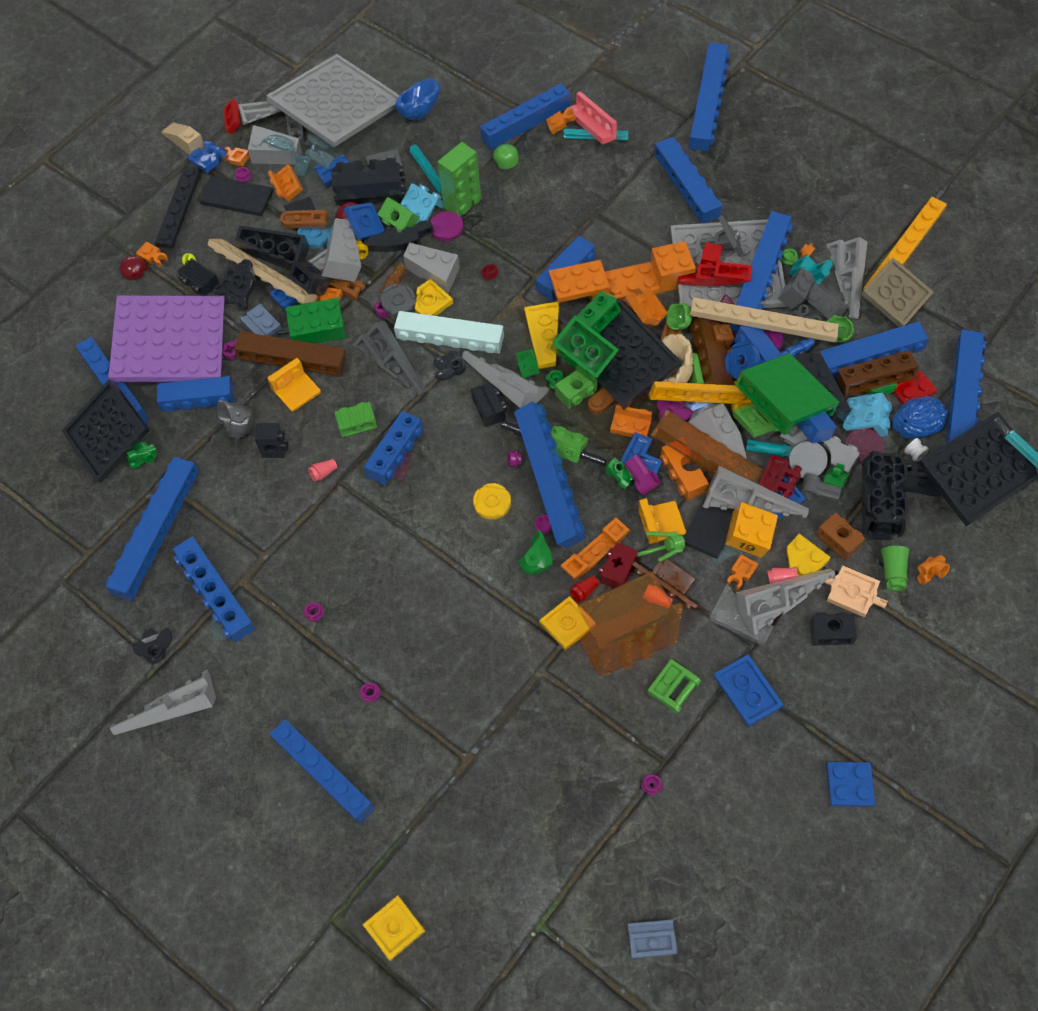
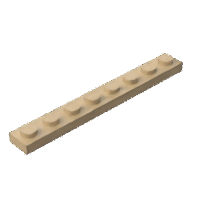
(266, 273)
(764, 319)

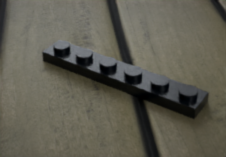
(178, 207)

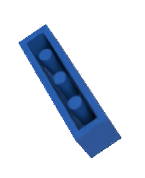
(578, 252)
(194, 393)

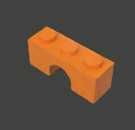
(689, 483)

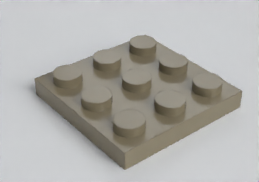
(897, 293)

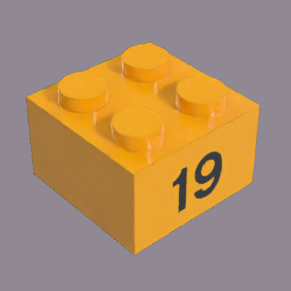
(751, 529)

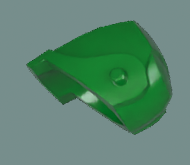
(538, 557)

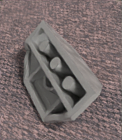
(719, 425)

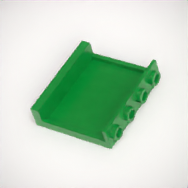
(785, 392)

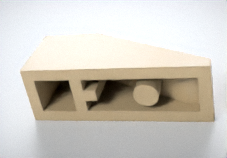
(184, 137)

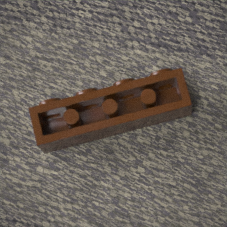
(877, 373)

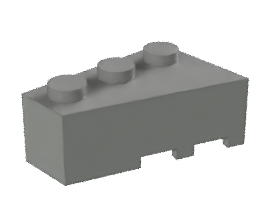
(267, 154)
(432, 264)

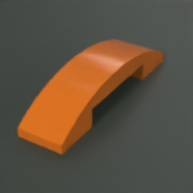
(596, 551)

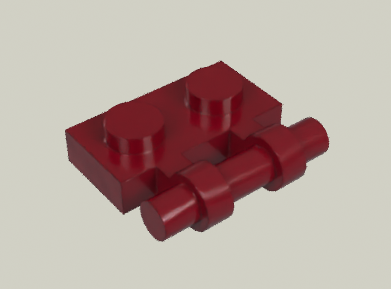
(774, 474)

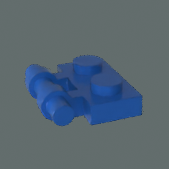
(204, 159)
(799, 347)

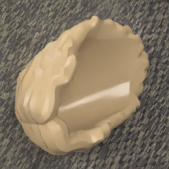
(682, 350)

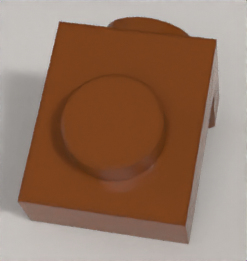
(723, 333)

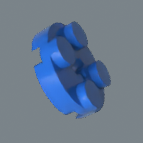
(741, 350)

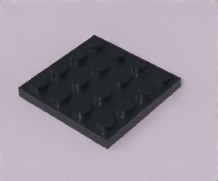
(105, 430)

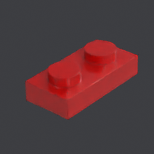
(231, 116)

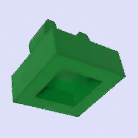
(836, 476)

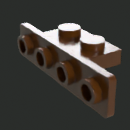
(672, 578)

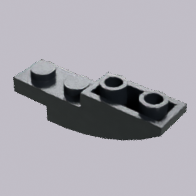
(393, 241)

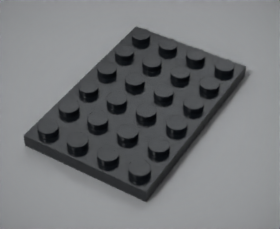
(638, 362)
(979, 469)

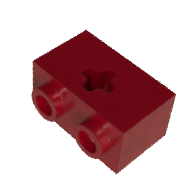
(623, 557)

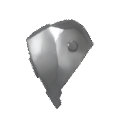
(235, 417)

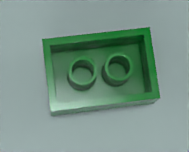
(316, 321)
(584, 349)

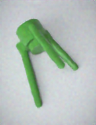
(674, 543)

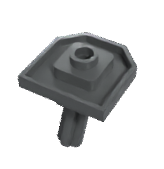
(726, 237)

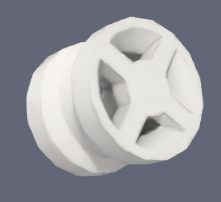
(916, 450)

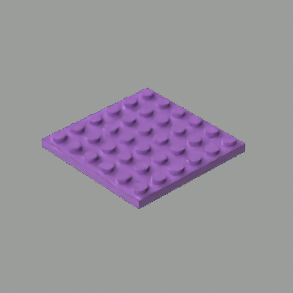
(167, 338)

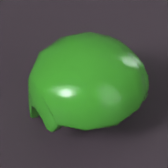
(506, 156)
(679, 316)
(845, 328)

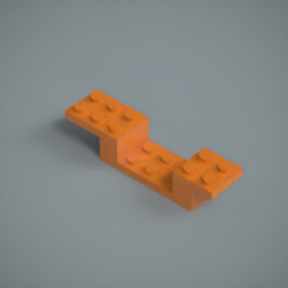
(590, 279)

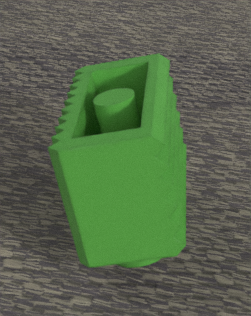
(355, 419)

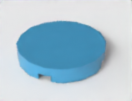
(316, 237)

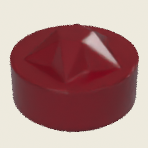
(489, 271)

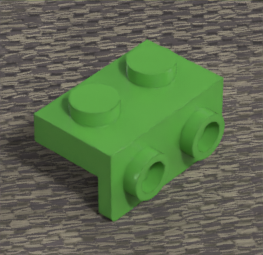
(568, 443)

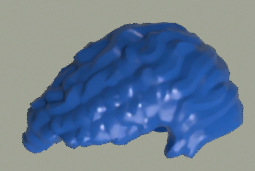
(418, 99)
(923, 417)

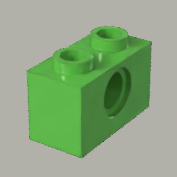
(392, 209)
(570, 396)

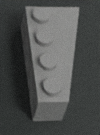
(342, 254)

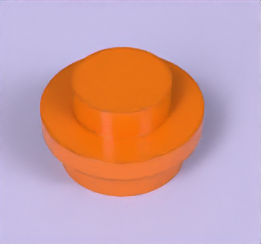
(807, 250)

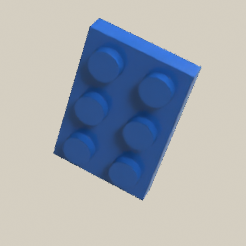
(748, 691)

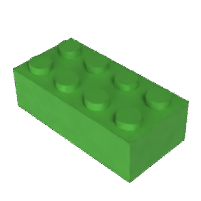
(459, 179)

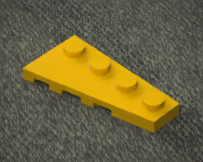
(543, 329)

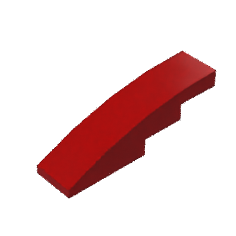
(721, 274)

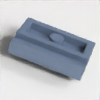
(260, 321)
(652, 939)

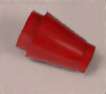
(582, 589)

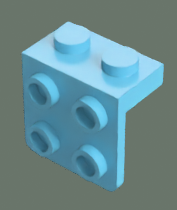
(421, 202)
(869, 412)

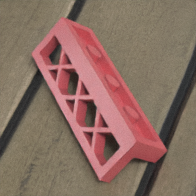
(591, 121)

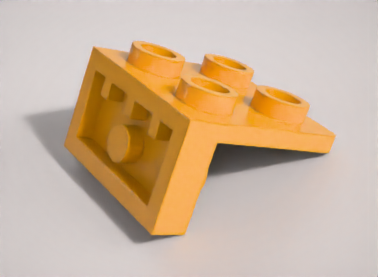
(293, 385)
(660, 518)

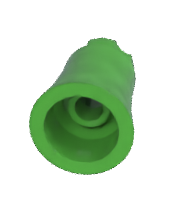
(895, 567)

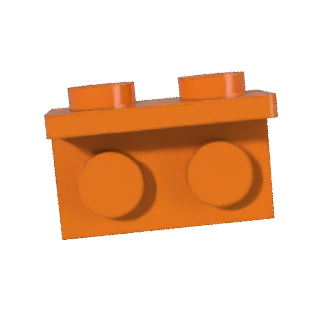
(647, 307)
(631, 420)

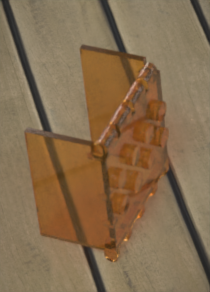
(629, 624)

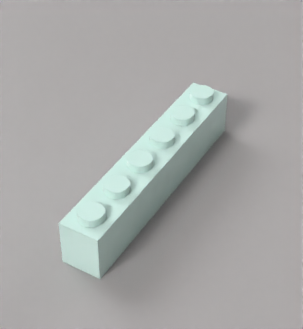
(449, 332)

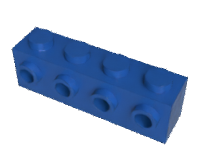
(393, 448)

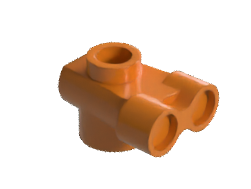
(932, 567)

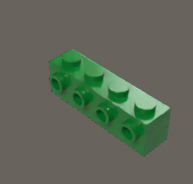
(599, 312)

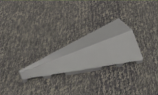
(253, 111)
(849, 265)
(508, 382)
(730, 489)
(764, 603)
(184, 700)

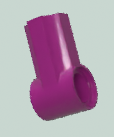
(644, 478)

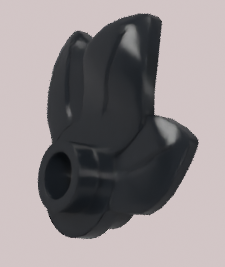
(449, 365)
(151, 643)

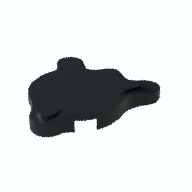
(237, 284)

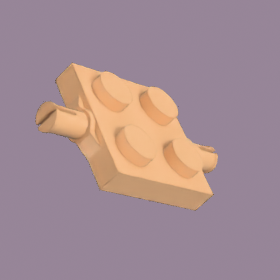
(854, 591)

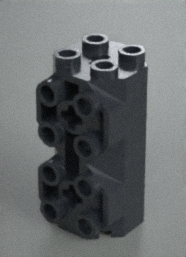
(368, 183)
(884, 495)

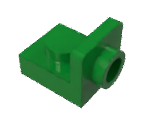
(527, 363)

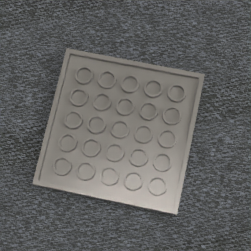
(334, 100)
(751, 235)

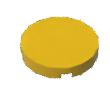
(492, 501)

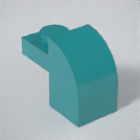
(818, 271)

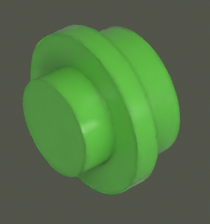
(789, 257)

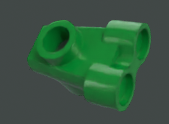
(142, 453)
(621, 475)

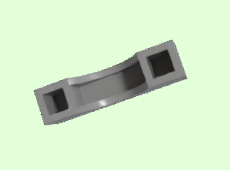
(839, 452)

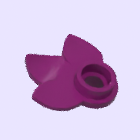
(675, 407)

